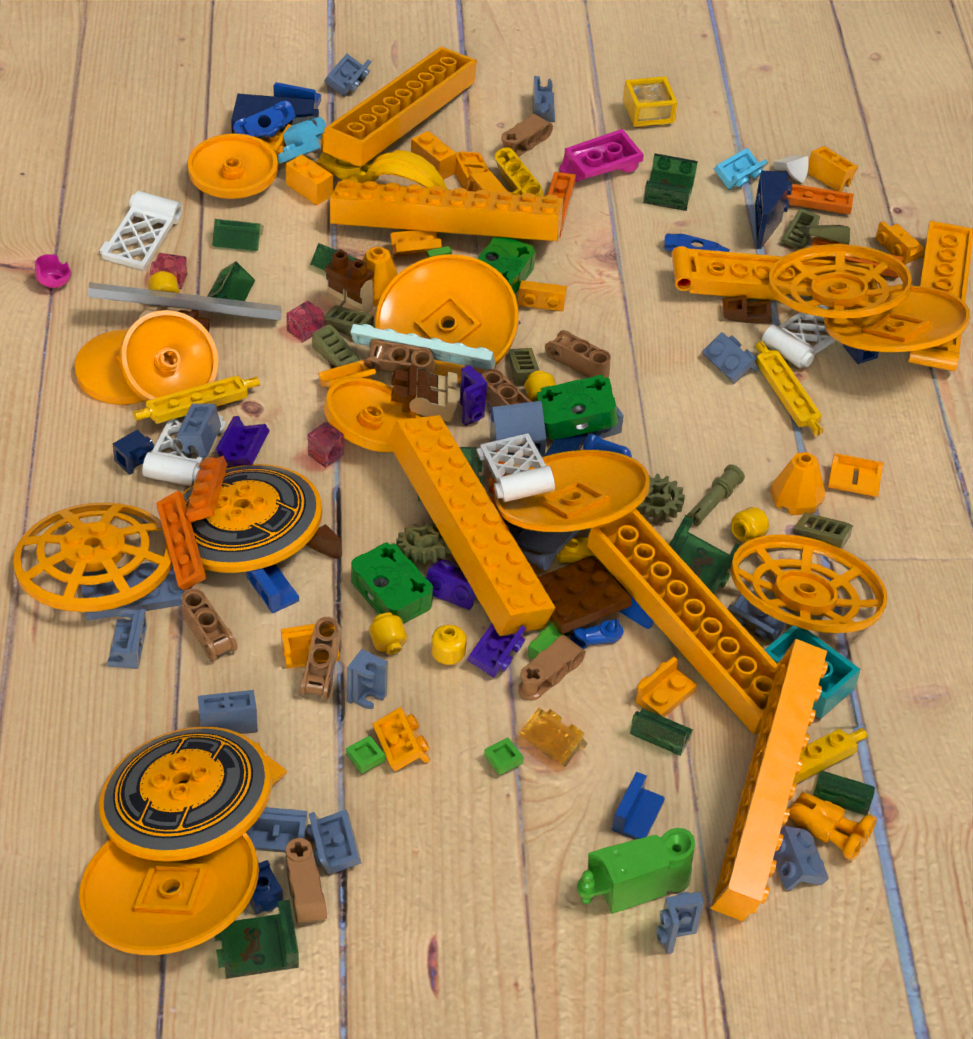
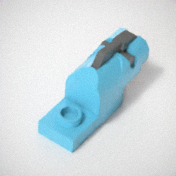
(302, 137)

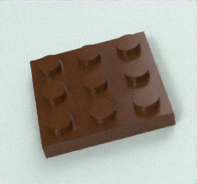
(583, 594)

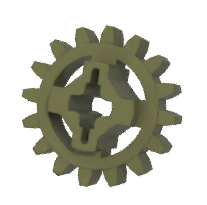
(658, 501)
(422, 543)

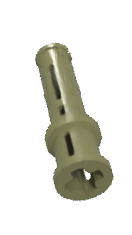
(721, 488)

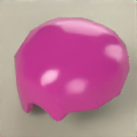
(51, 271)

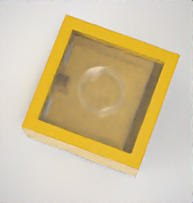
(649, 101)

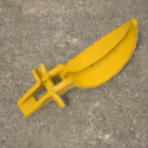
(397, 163)

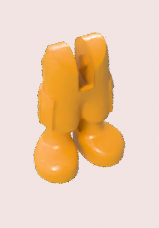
(824, 819)

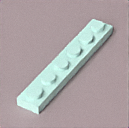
(441, 351)

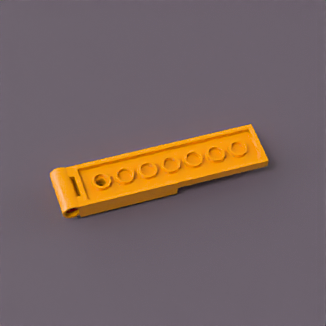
(947, 269)
(738, 273)

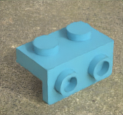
(739, 168)

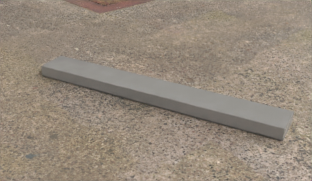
(184, 301)

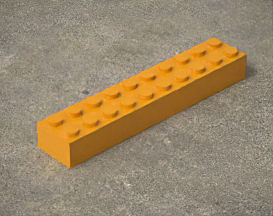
(399, 106)
(446, 210)
(470, 525)
(687, 614)
(770, 782)

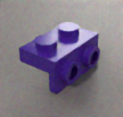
(472, 395)
(241, 443)
(450, 584)
(494, 650)

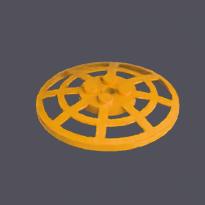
(838, 287)
(81, 556)
(806, 590)

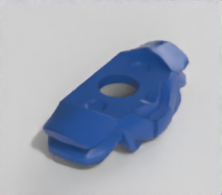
(279, 115)
(676, 240)

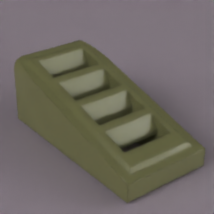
(805, 217)
(834, 233)
(344, 325)
(327, 336)
(522, 364)
(837, 531)

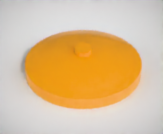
(232, 166)
(167, 355)
(100, 370)
(364, 412)

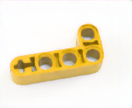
(516, 173)

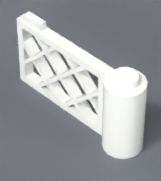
(153, 211)
(793, 345)
(173, 466)
(521, 481)

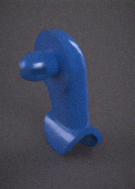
(596, 442)
(607, 632)

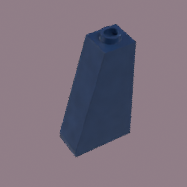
(248, 105)

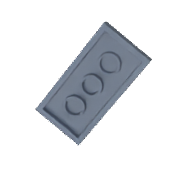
(164, 596)

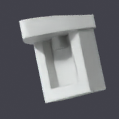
(795, 166)

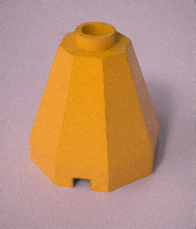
(384, 269)
(799, 485)

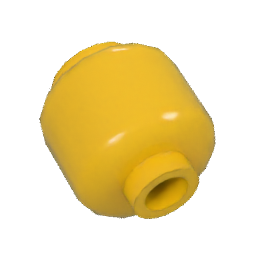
(163, 282)
(536, 381)
(749, 524)
(388, 633)
(448, 644)

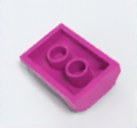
(602, 156)

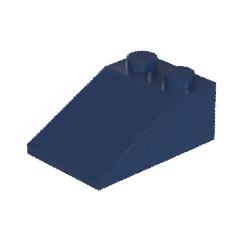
(770, 203)

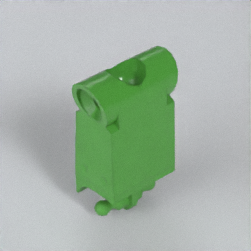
(639, 870)

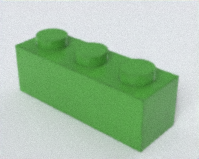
(544, 640)

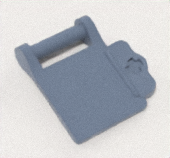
(543, 542)

